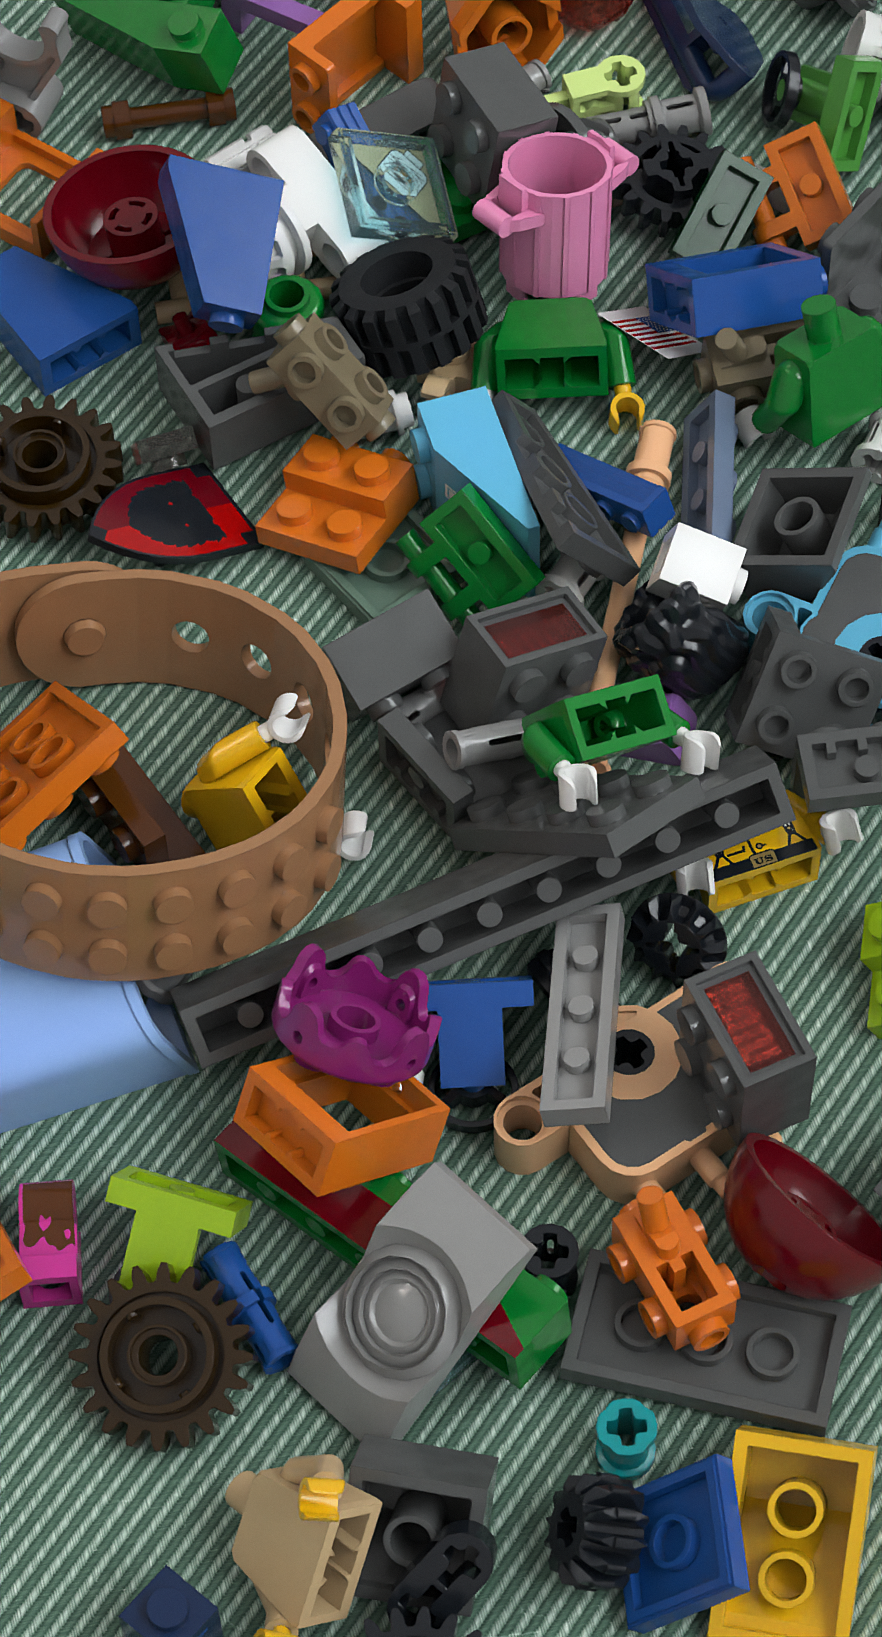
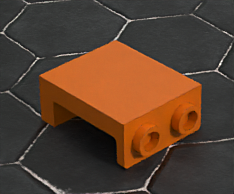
(349, 49)

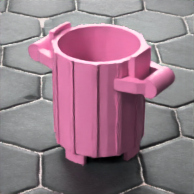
(555, 212)

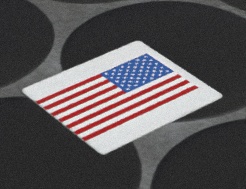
(656, 336)

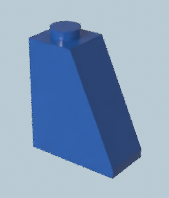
(222, 237)
(60, 321)

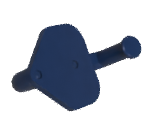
(695, 26)

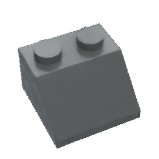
(799, 527)
(393, 655)
(420, 1495)

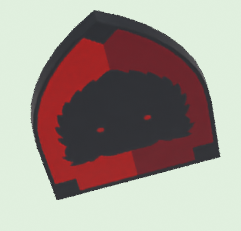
(173, 519)

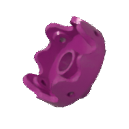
(355, 1019)

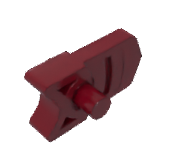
(187, 332)

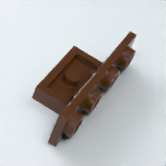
(136, 814)

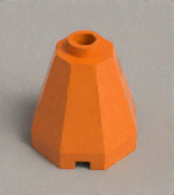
(525, 26)

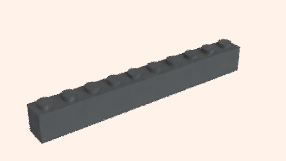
(482, 906)

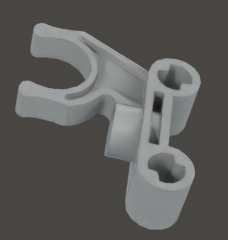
(30, 71)

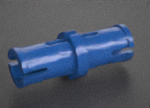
(271, 1339)

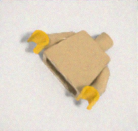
(302, 1540)

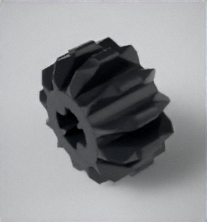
(596, 1531)

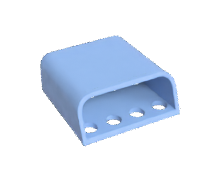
(80, 1038)

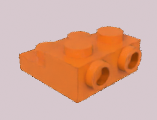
(339, 503)

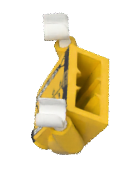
(250, 785)
(771, 860)

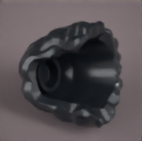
(681, 641)

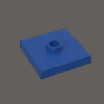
(692, 1548)

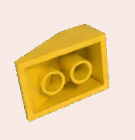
(801, 1532)

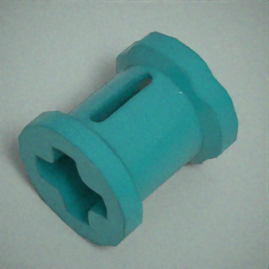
(629, 1418)

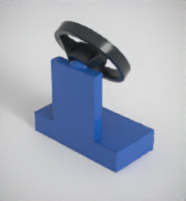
(473, 1041)

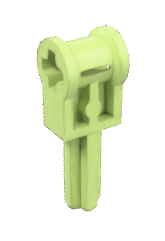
(595, 93)

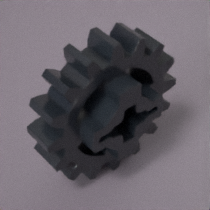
(669, 177)

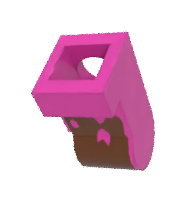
(50, 1243)

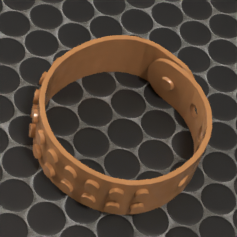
(198, 912)

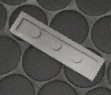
(582, 1017)

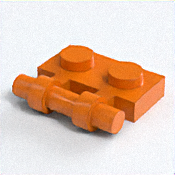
(809, 184)

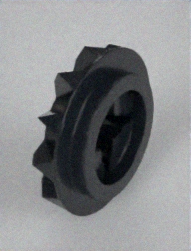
(694, 926)

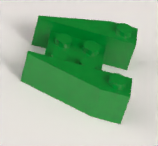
(171, 39)

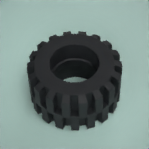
(410, 305)

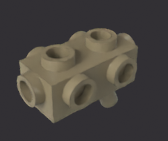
(740, 362)
(328, 379)

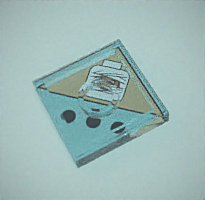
(391, 185)

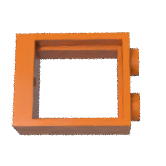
(286, 1117)

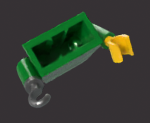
(557, 352)

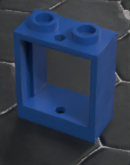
(733, 288)

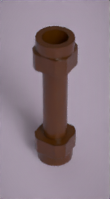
(121, 120)

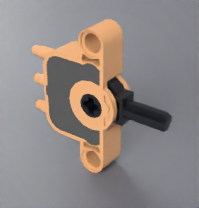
(656, 1117)

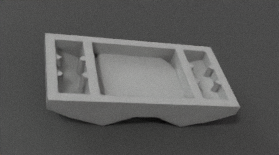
(409, 1306)

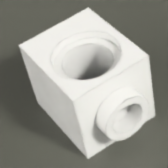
(699, 558)

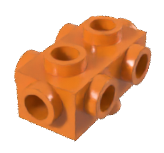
(671, 1266)

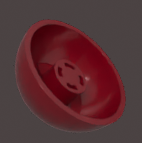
(112, 220)
(799, 1223)

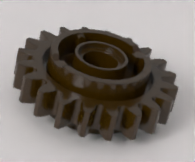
(54, 467)
(204, 1366)

